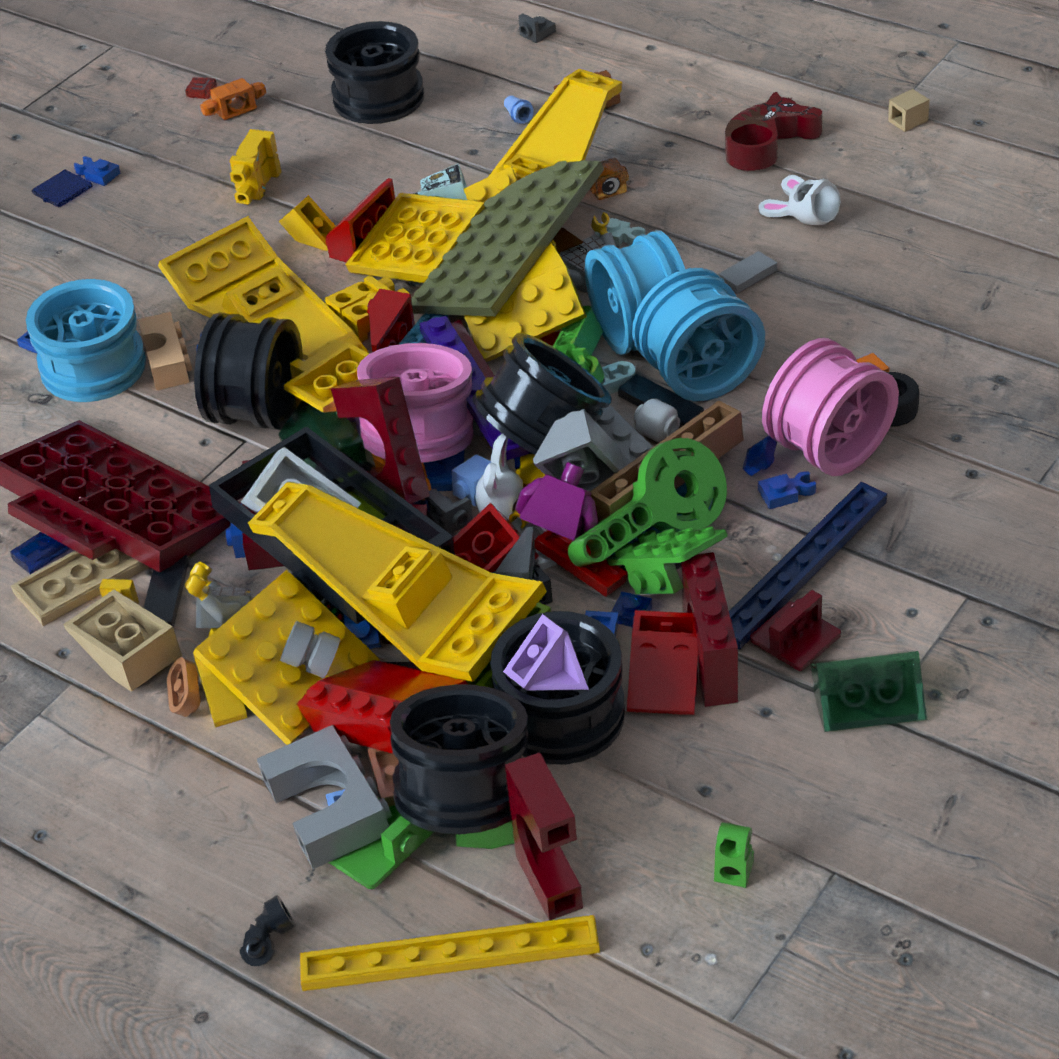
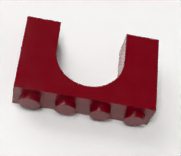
(385, 407)
(714, 630)
(540, 827)

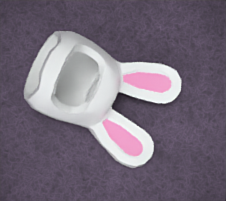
(809, 201)
(499, 483)

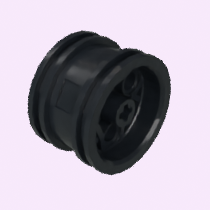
(375, 72)
(245, 370)
(536, 390)
(568, 723)
(455, 755)

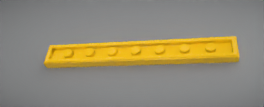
(448, 953)

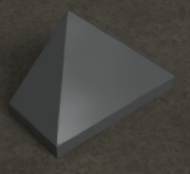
(521, 557)

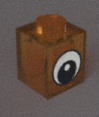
(611, 181)

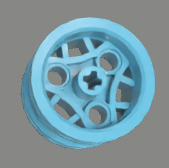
(622, 278)
(698, 334)
(86, 340)

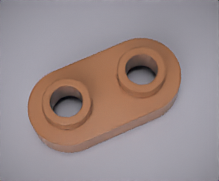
(183, 687)

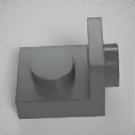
(535, 28)
(448, 514)

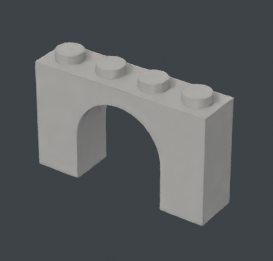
(327, 760)

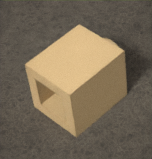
(908, 110)

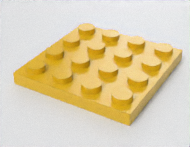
(413, 237)
(249, 650)

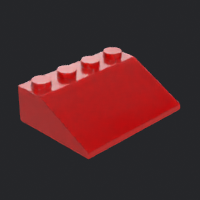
(363, 700)

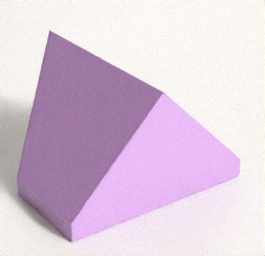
(546, 660)

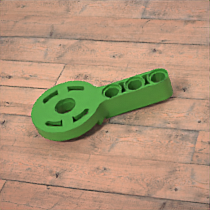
(580, 341)
(658, 502)

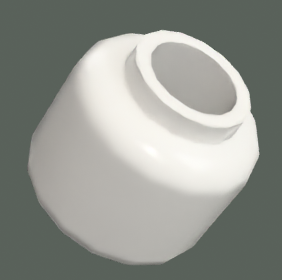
(656, 419)

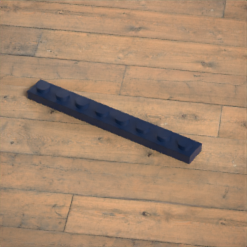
(805, 560)

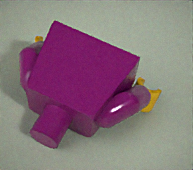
(557, 504)

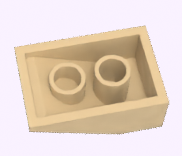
(125, 639)

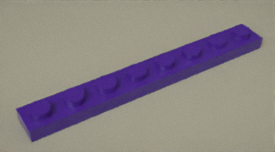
(441, 332)

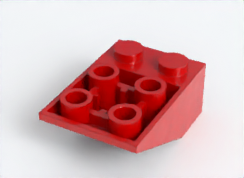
(663, 663)

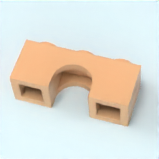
(165, 350)

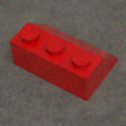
(354, 227)

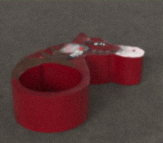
(755, 132)

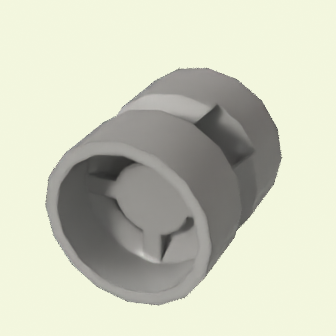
(310, 649)

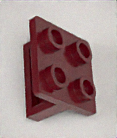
(797, 632)

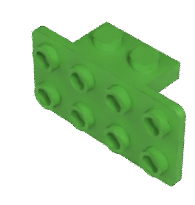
(653, 557)
(378, 859)

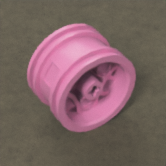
(436, 394)
(830, 406)

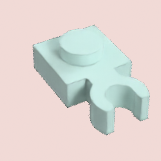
(622, 232)

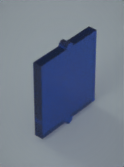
(62, 188)

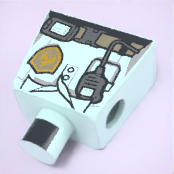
(444, 184)

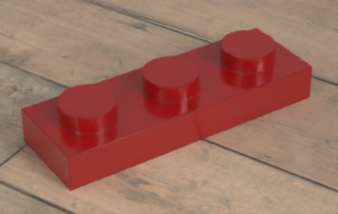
(598, 576)

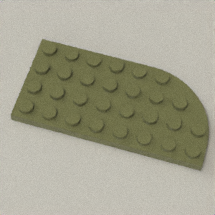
(505, 241)

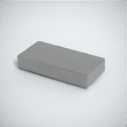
(748, 271)

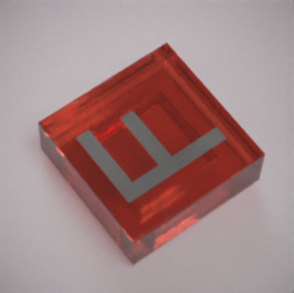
(200, 87)

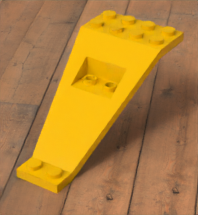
(562, 125)
(241, 266)
(540, 303)
(414, 593)

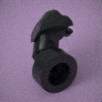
(257, 944)

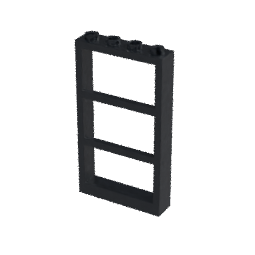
(307, 444)

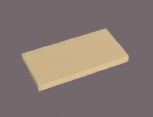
(71, 582)

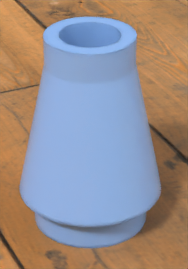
(519, 109)

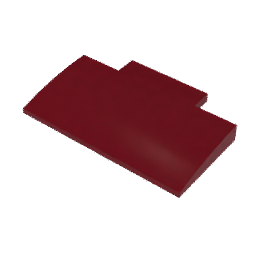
(133, 497)

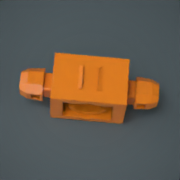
(222, 99)

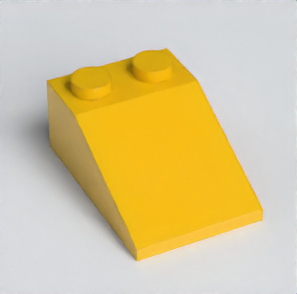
(316, 382)

